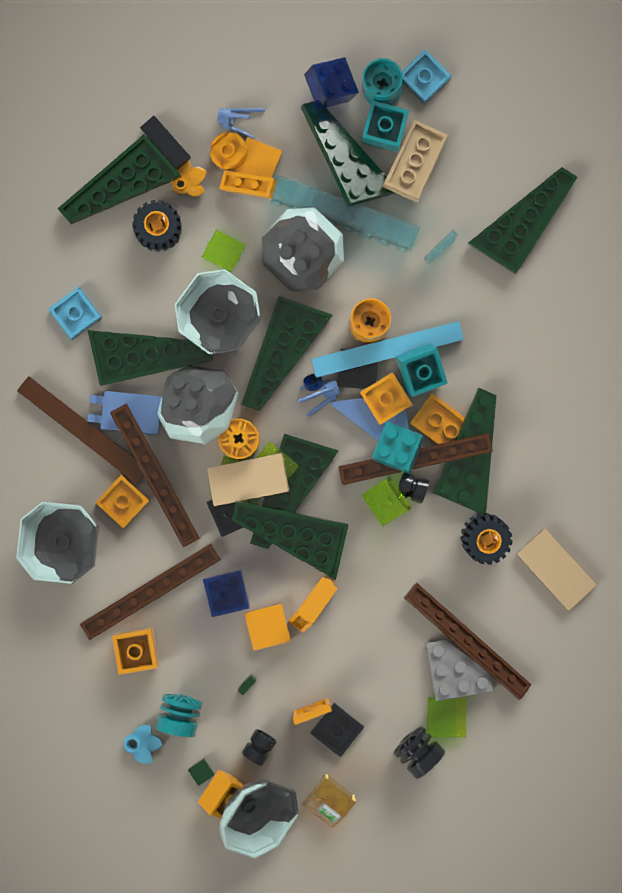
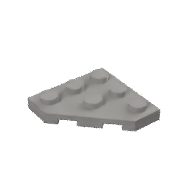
(455, 672)

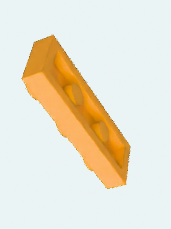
(248, 184)

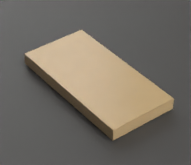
(415, 161)
(248, 479)
(556, 569)

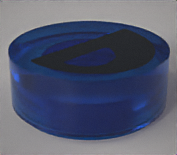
(312, 383)

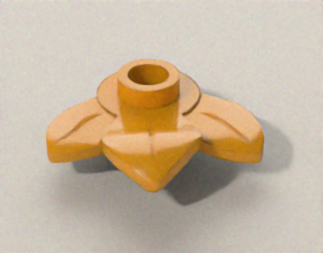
(192, 178)

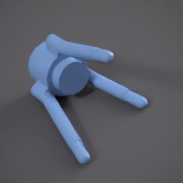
(227, 117)
(329, 390)

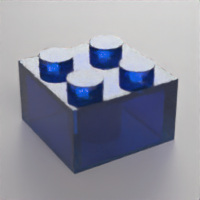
(331, 83)
(226, 593)

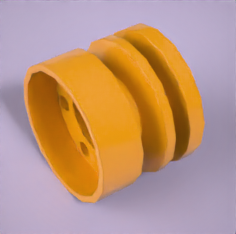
(374, 311)
(240, 450)

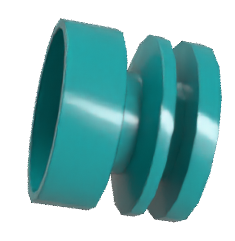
(379, 73)
(178, 719)

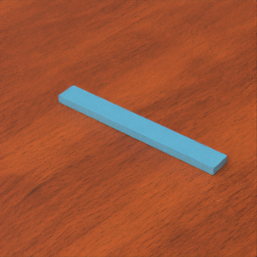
(385, 349)

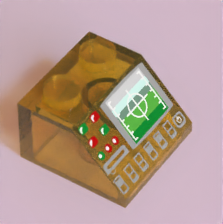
(329, 801)

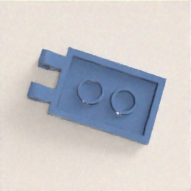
(142, 407)

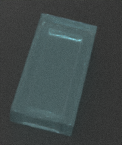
(440, 247)

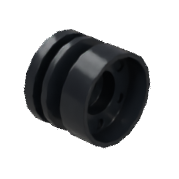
(422, 755)

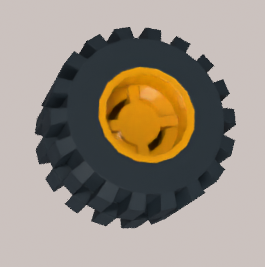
(157, 225)
(486, 538)

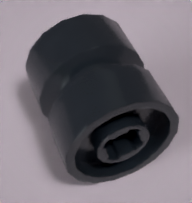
(413, 487)
(257, 749)

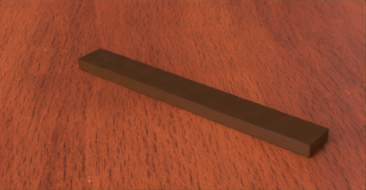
(81, 429)
(427, 457)
(154, 475)
(150, 591)
(467, 641)

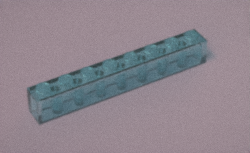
(352, 218)

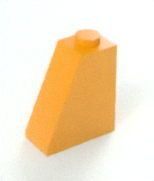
(313, 604)

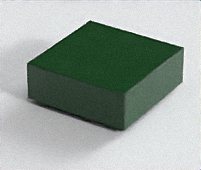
(250, 680)
(201, 772)

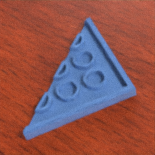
(361, 415)

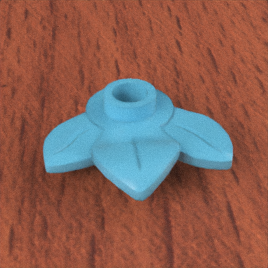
(145, 744)

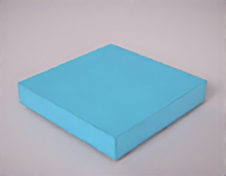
(425, 76)
(75, 313)

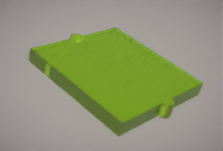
(223, 251)

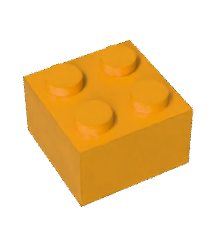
(135, 650)

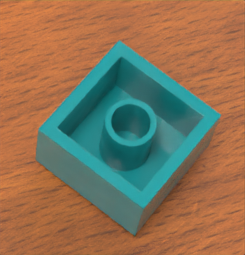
(384, 126)
(421, 370)
(398, 447)

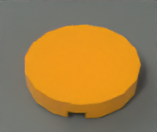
(228, 151)

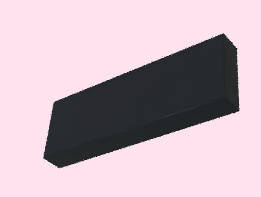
(165, 142)

